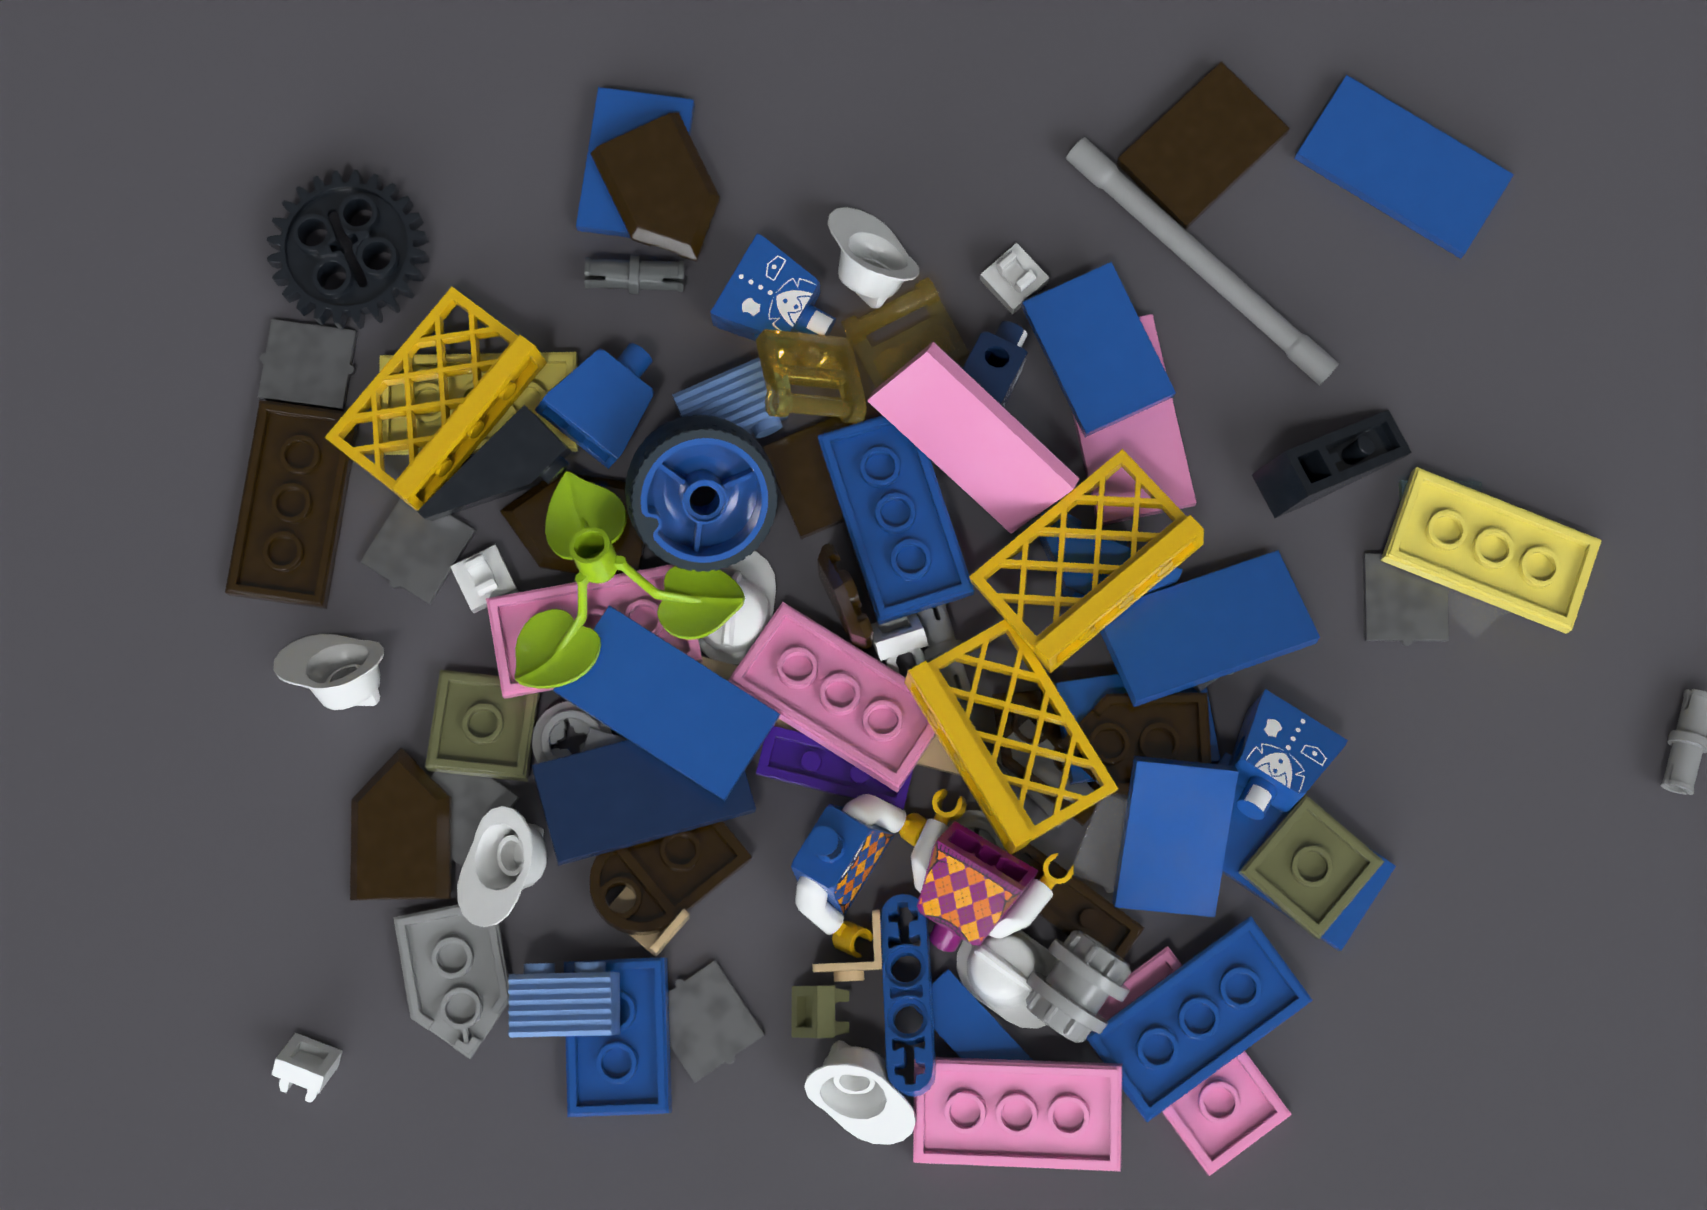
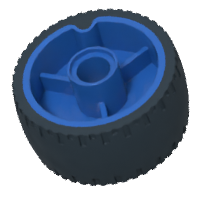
(692, 455)

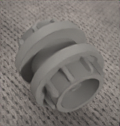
(1077, 986)

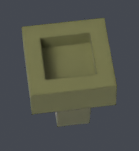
(815, 1012)

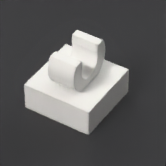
(1014, 278)
(483, 577)
(899, 638)
(306, 1064)

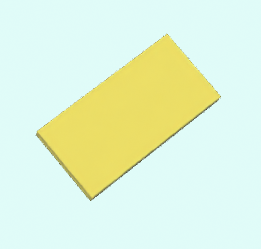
(557, 368)
(1491, 550)

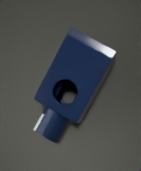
(998, 360)

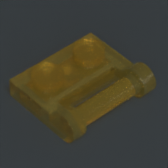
(895, 352)
(812, 362)

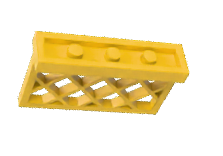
(472, 416)
(1115, 592)
(971, 755)

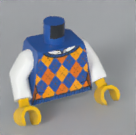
(841, 858)

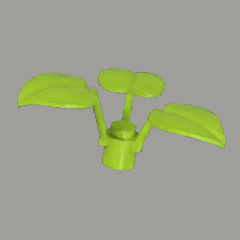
(582, 527)

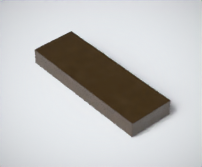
(1081, 908)

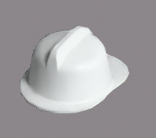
(870, 256)
(740, 632)
(334, 667)
(500, 863)
(999, 972)
(859, 1095)

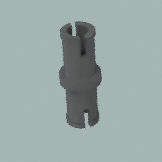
(634, 274)

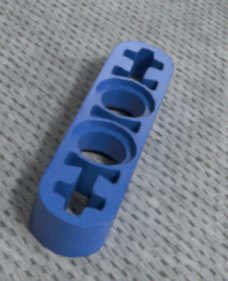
(901, 995)

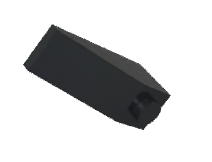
(508, 463)
(1330, 463)

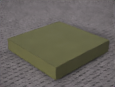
(479, 729)
(1311, 867)

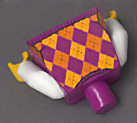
(972, 883)

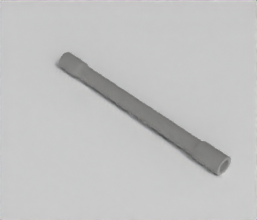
(1297, 346)

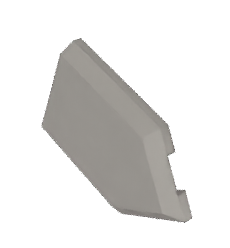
(453, 975)

